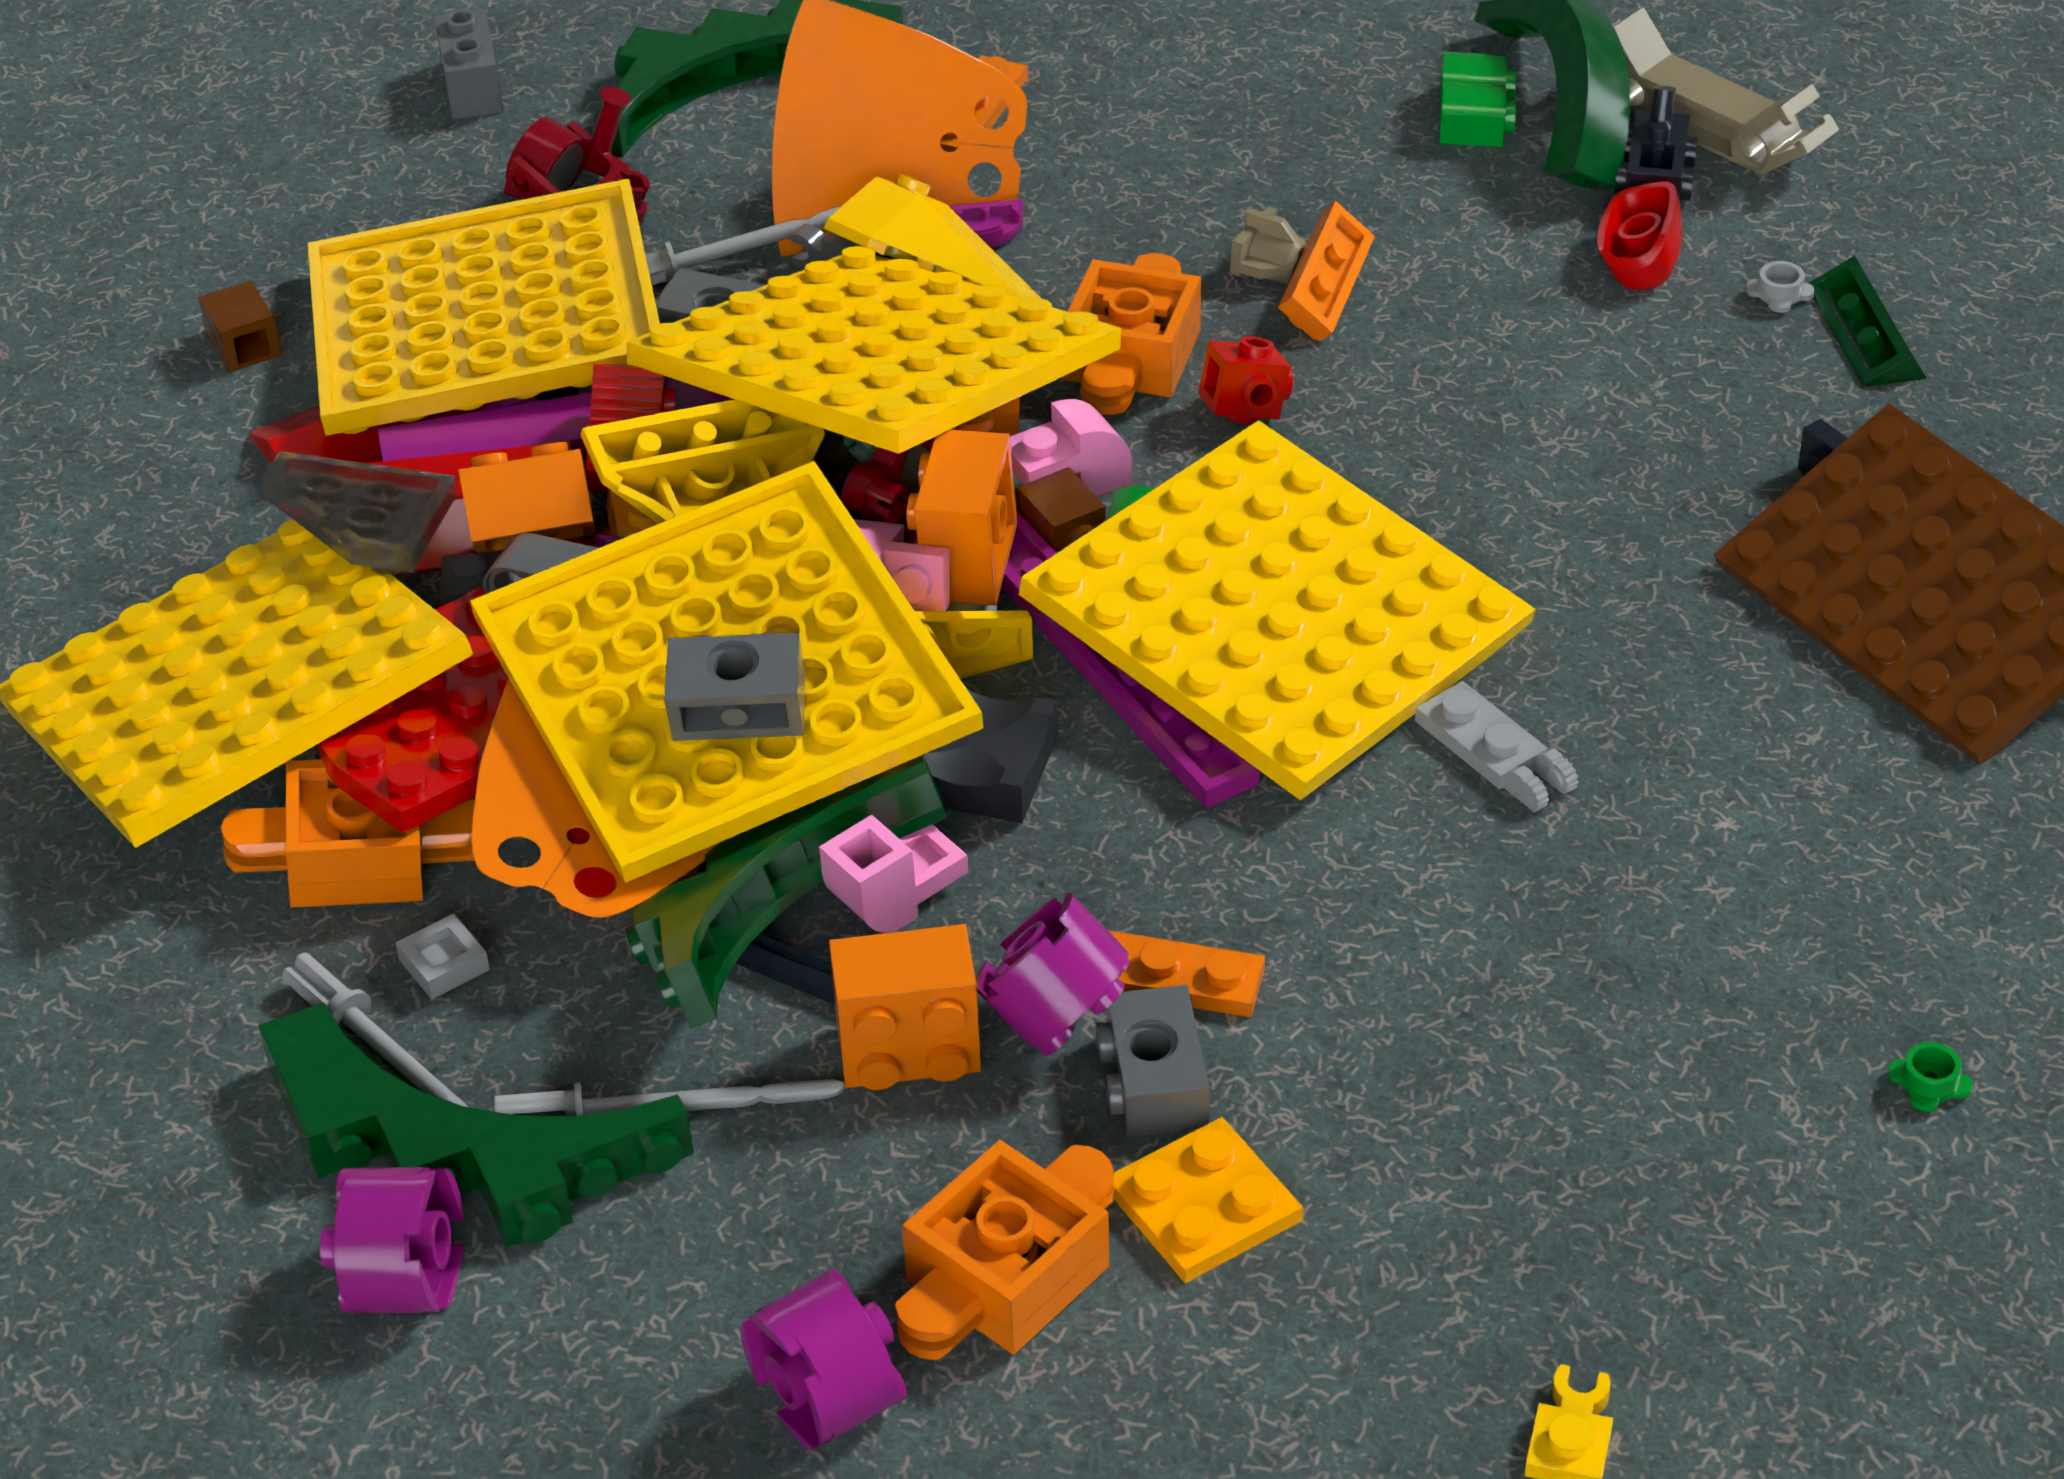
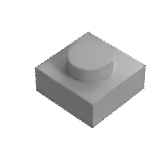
(442, 956)

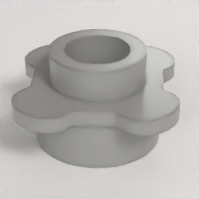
(1780, 286)

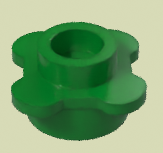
(1935, 1061)

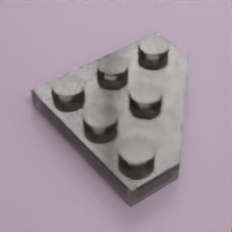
(362, 509)

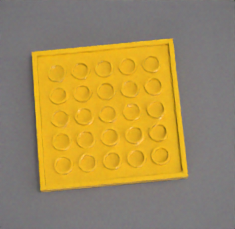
(477, 306)
(875, 348)
(772, 558)
(1277, 607)
(227, 678)

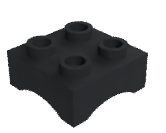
(999, 765)

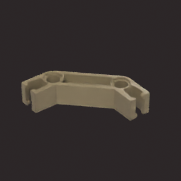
(1721, 113)

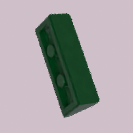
(1868, 324)

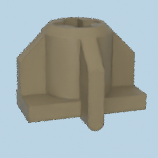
(1266, 247)

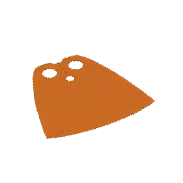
(874, 102)
(529, 798)

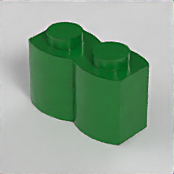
(1476, 99)

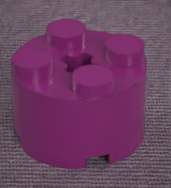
(1053, 973)
(394, 1239)
(823, 1358)

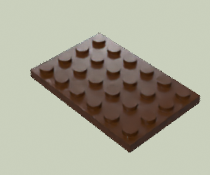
(1919, 580)

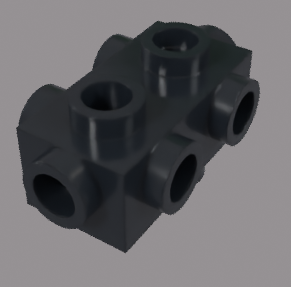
(1659, 147)

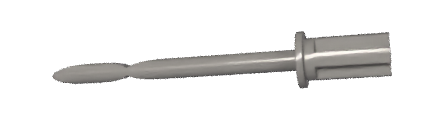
(664, 263)
(350, 1011)
(571, 1102)

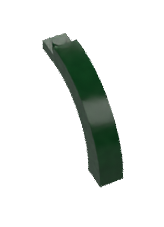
(1590, 82)

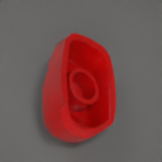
(1642, 235)

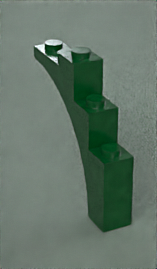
(728, 48)
(707, 921)
(519, 1163)

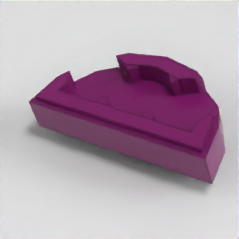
(993, 221)

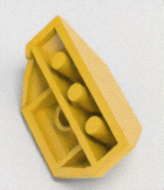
(696, 454)

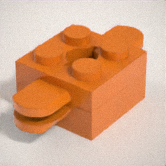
(1158, 328)
(338, 846)
(971, 1240)

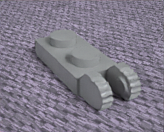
(1495, 745)

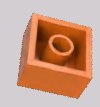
(526, 495)
(967, 507)
(906, 1006)

